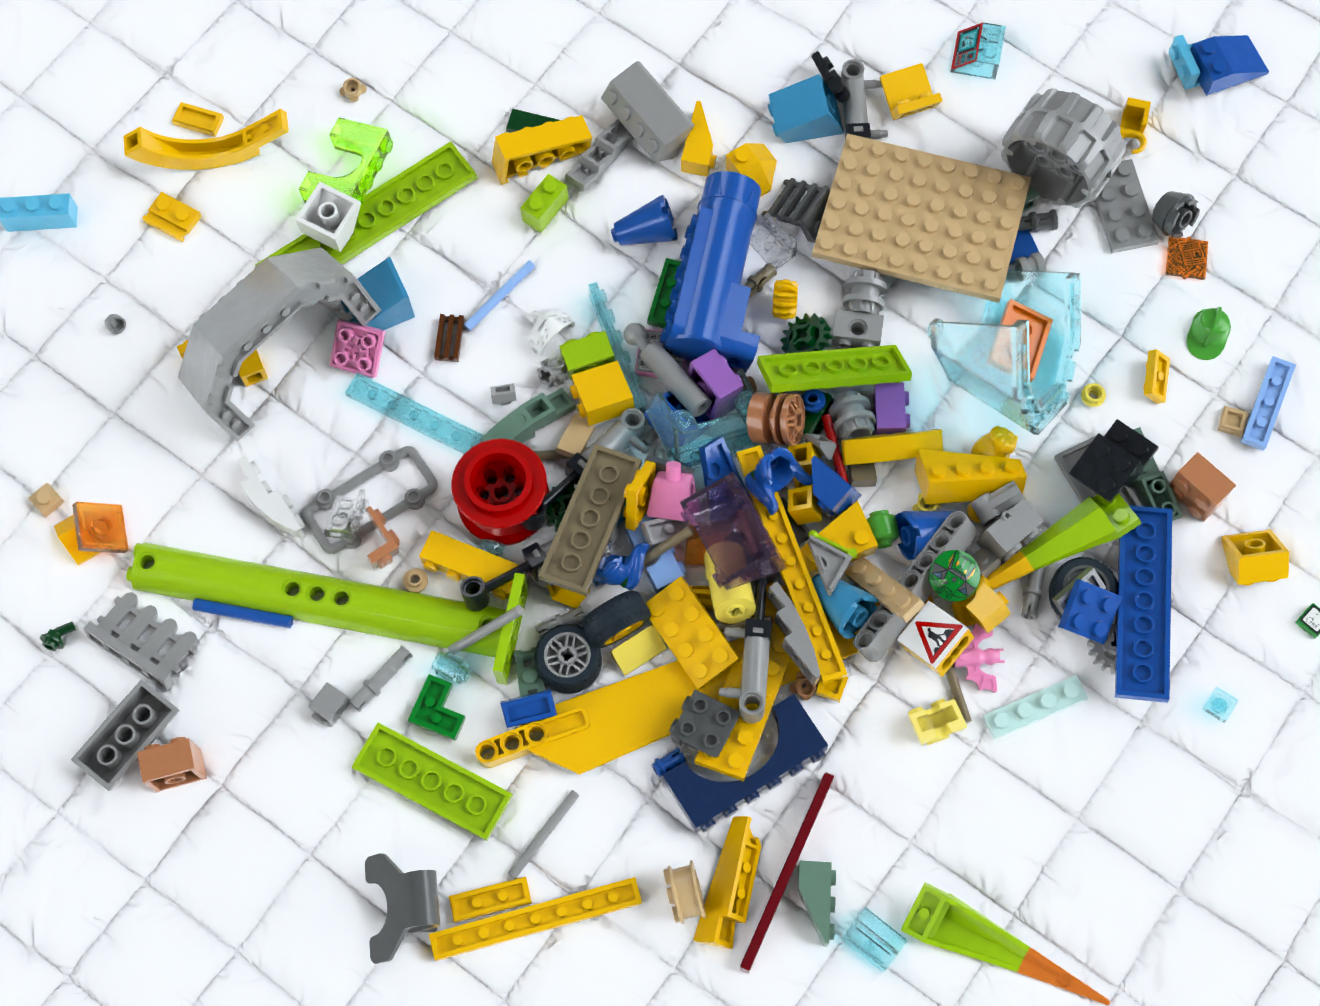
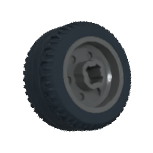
(1071, 569)

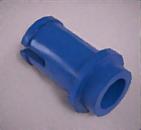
(668, 762)

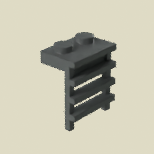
(808, 212)

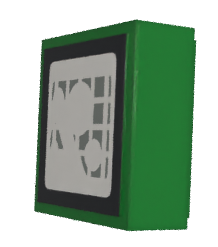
(1310, 620)

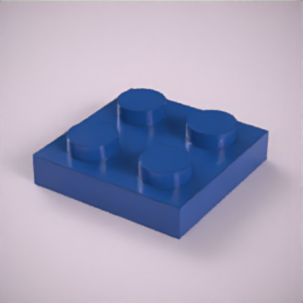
(1090, 611)

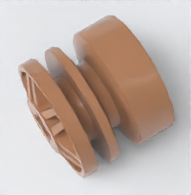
(775, 418)

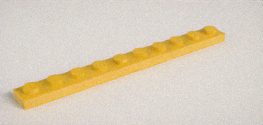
(797, 578)

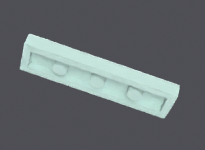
(1035, 707)

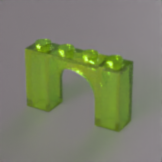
(357, 138)

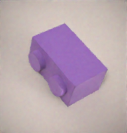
(890, 409)

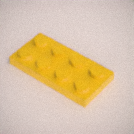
(691, 633)

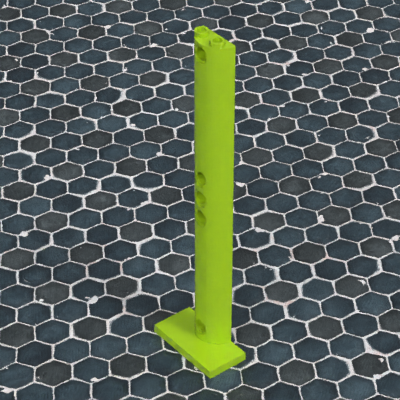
(368, 609)

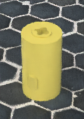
(732, 604)

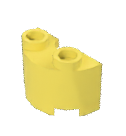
(938, 722)

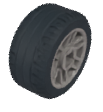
(569, 675)

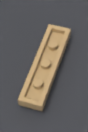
(885, 589)

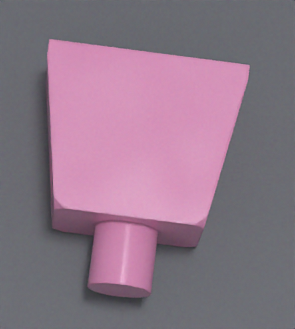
(668, 491)

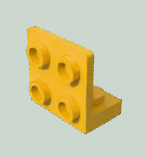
(908, 91)

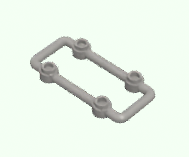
(389, 462)

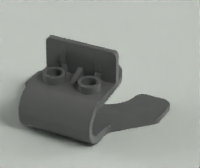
(410, 904)

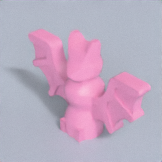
(974, 657)

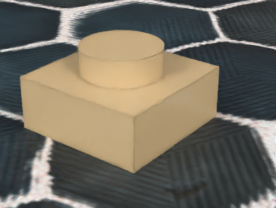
(46, 499)

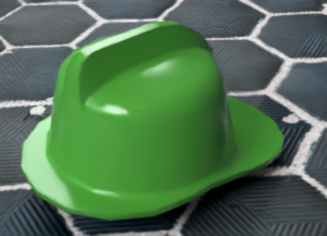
(1208, 333)

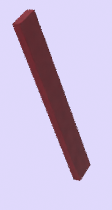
(786, 873)

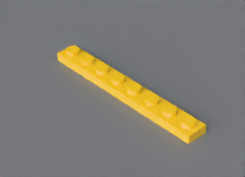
(535, 919)

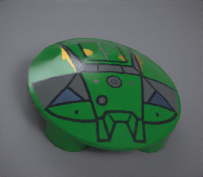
(954, 575)

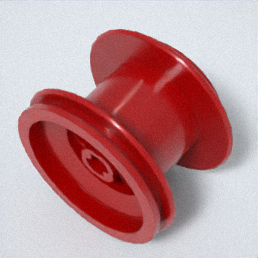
(496, 517)

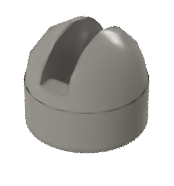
(119, 328)

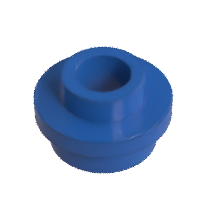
(813, 407)

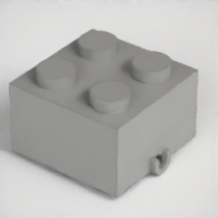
(1011, 531)

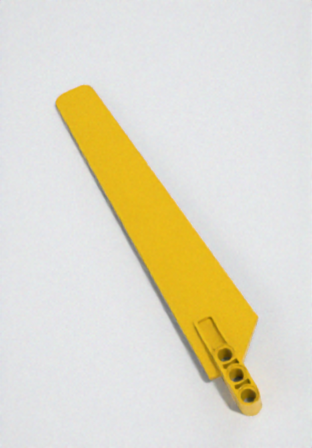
(619, 716)

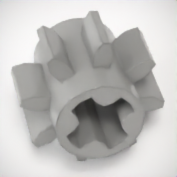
(552, 372)

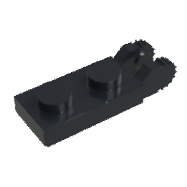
(831, 77)

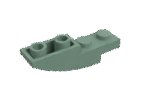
(532, 416)
(1155, 489)

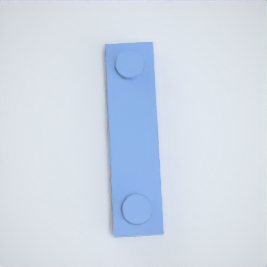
(1268, 403)

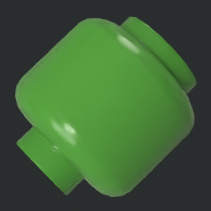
(883, 527)

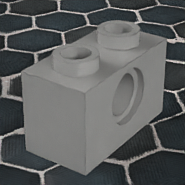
(848, 321)

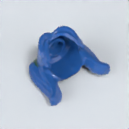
(774, 473)
(622, 569)

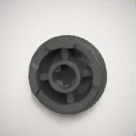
(1175, 212)

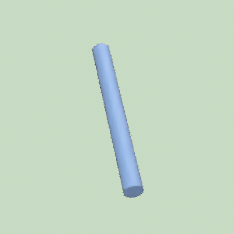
(499, 295)

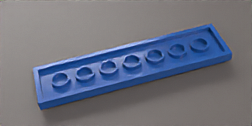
(1145, 608)

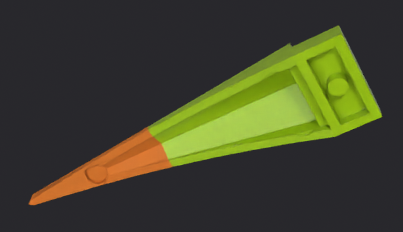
(955, 926)

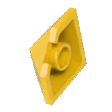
(755, 162)

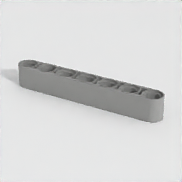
(883, 625)

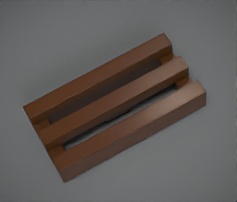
(451, 319)

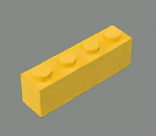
(463, 561)

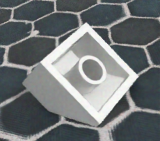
(329, 216)

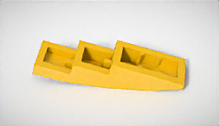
(890, 446)

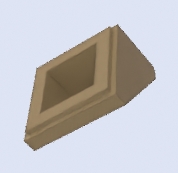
(863, 475)

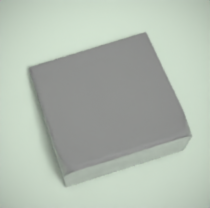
(822, 444)

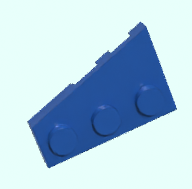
(717, 462)

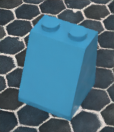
(805, 111)
(388, 293)

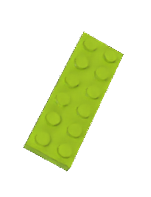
(833, 368)
(432, 781)

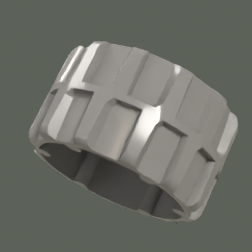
(1064, 147)

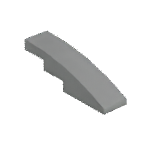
(600, 156)
(797, 641)

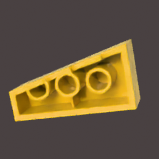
(539, 146)
(963, 476)

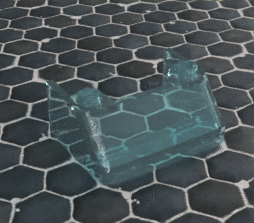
(684, 437)

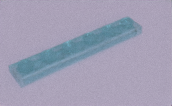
(606, 319)
(412, 414)

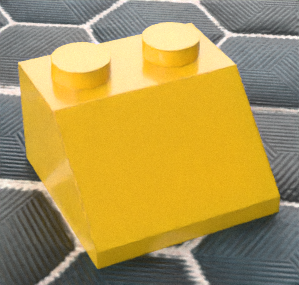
(1256, 557)

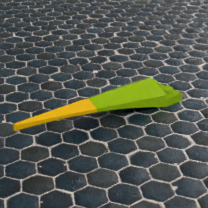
(1083, 528)

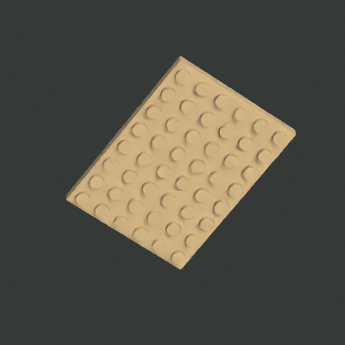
(922, 217)

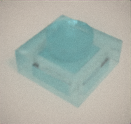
(1220, 704)

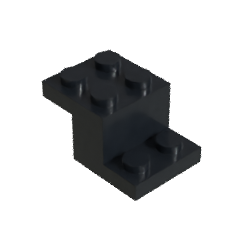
(1113, 460)

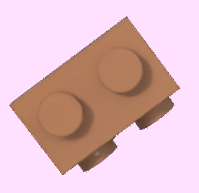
(383, 555)

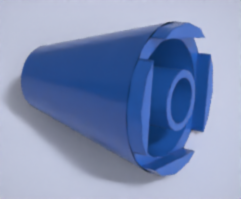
(646, 224)
(917, 529)

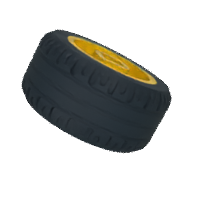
(616, 619)

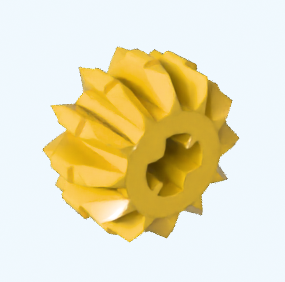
(785, 299)

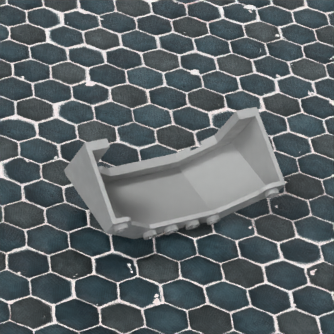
(252, 315)

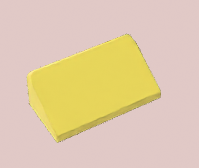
(638, 650)

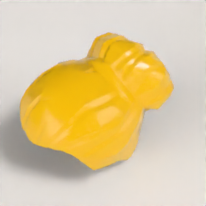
(997, 443)

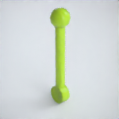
(852, 552)

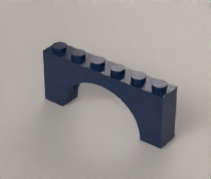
(708, 800)

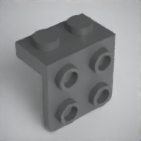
(704, 724)

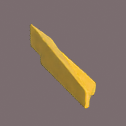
(731, 886)

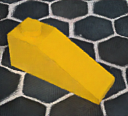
(698, 148)

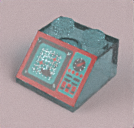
(978, 50)

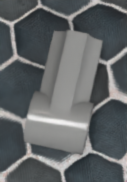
(991, 506)

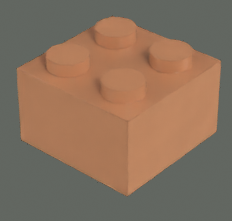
(1201, 487)
(171, 764)

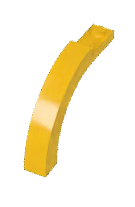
(204, 153)

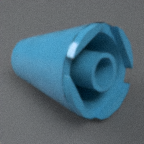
(846, 607)

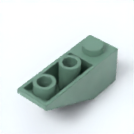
(815, 892)

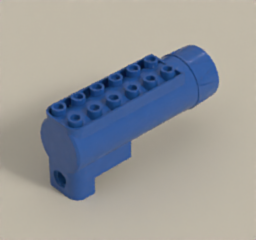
(708, 293)

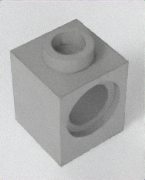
(328, 705)

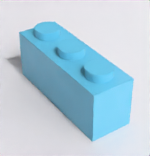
(38, 212)

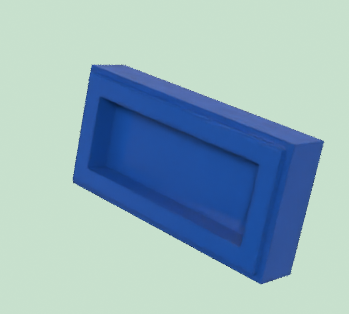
(528, 708)

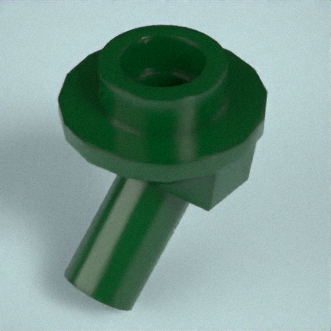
(53, 640)

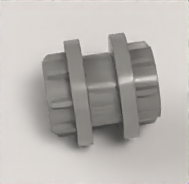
(865, 292)
(852, 416)

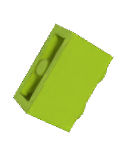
(544, 203)
(586, 353)

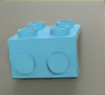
(1184, 62)

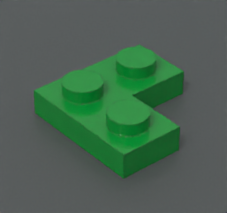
(430, 710)

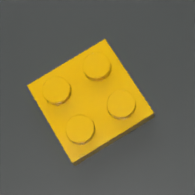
(638, 495)

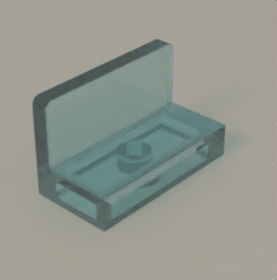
(874, 939)

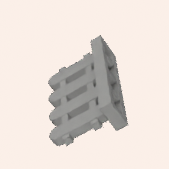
(141, 660)

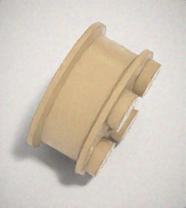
(684, 892)

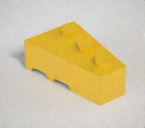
(847, 530)

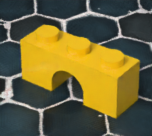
(801, 501)
(988, 607)

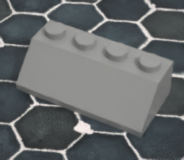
(647, 112)
(124, 733)

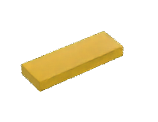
(490, 899)

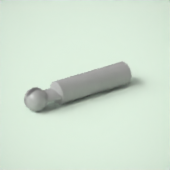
(668, 370)

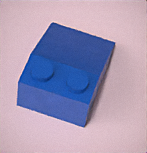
(1227, 62)

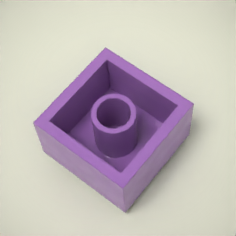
(717, 382)

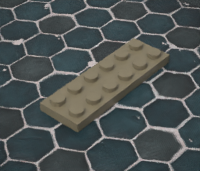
(589, 520)

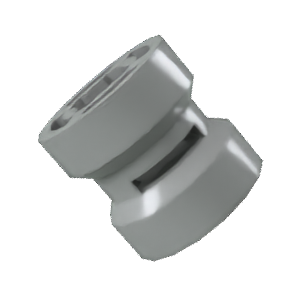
(1032, 263)

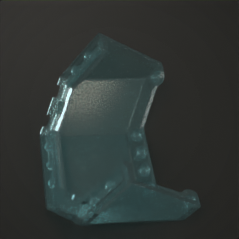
(994, 358)

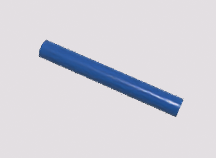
(242, 613)

